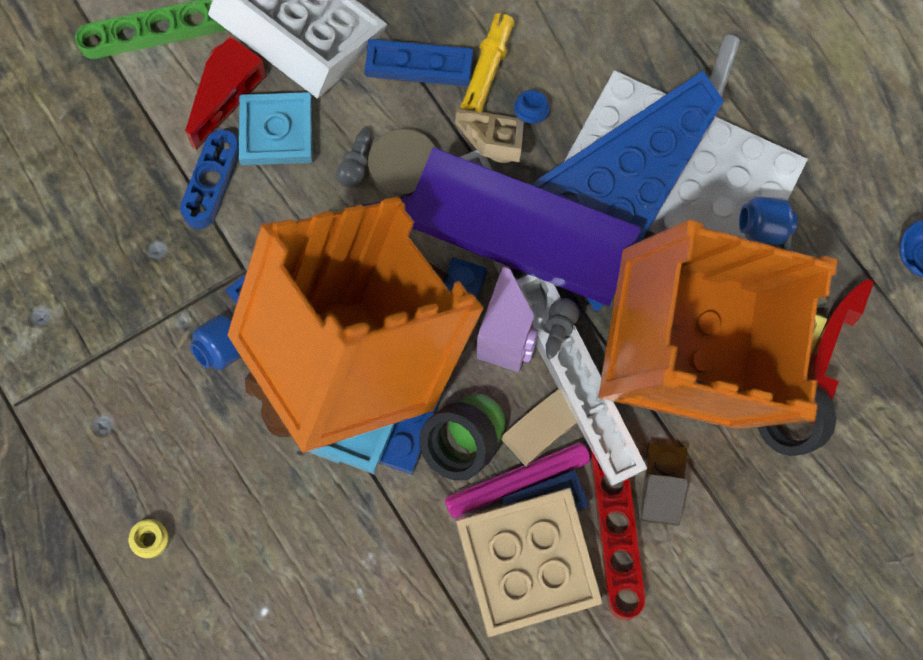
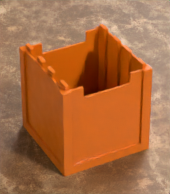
(716, 314)
(348, 323)

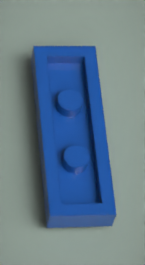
(418, 62)

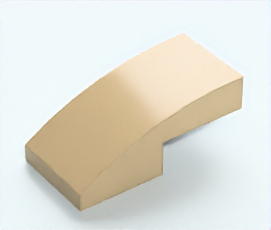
(540, 428)

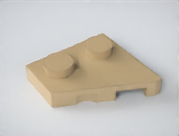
(492, 134)

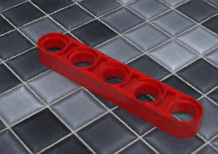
(612, 543)

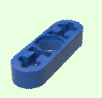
(208, 163)

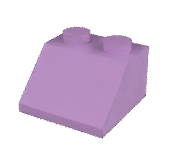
(507, 329)

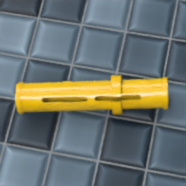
(492, 51)

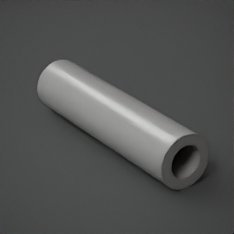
(724, 62)

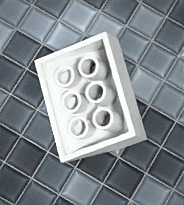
(303, 38)

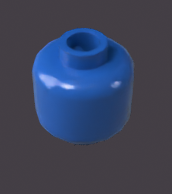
(767, 220)
(212, 345)

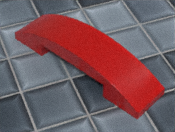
(847, 312)

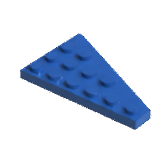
(640, 160)

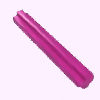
(517, 479)

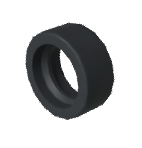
(822, 432)
(438, 455)

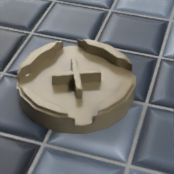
(399, 161)

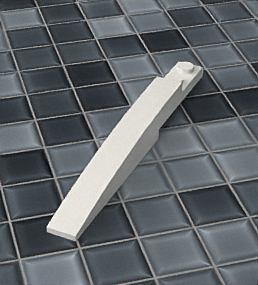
(578, 379)

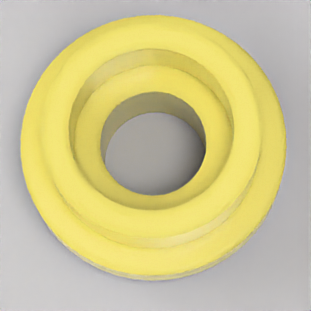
(138, 533)

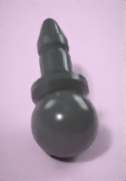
(351, 171)
(562, 317)

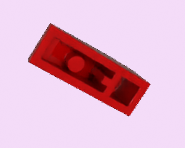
(227, 74)

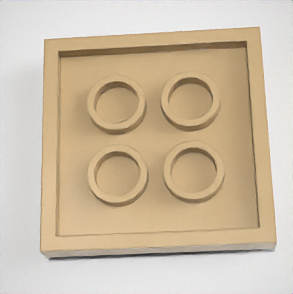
(528, 562)

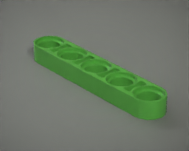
(143, 24)

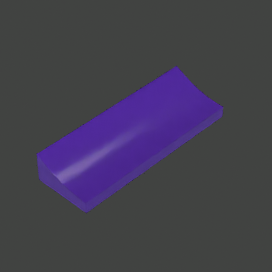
(521, 226)

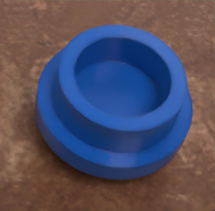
(531, 107)

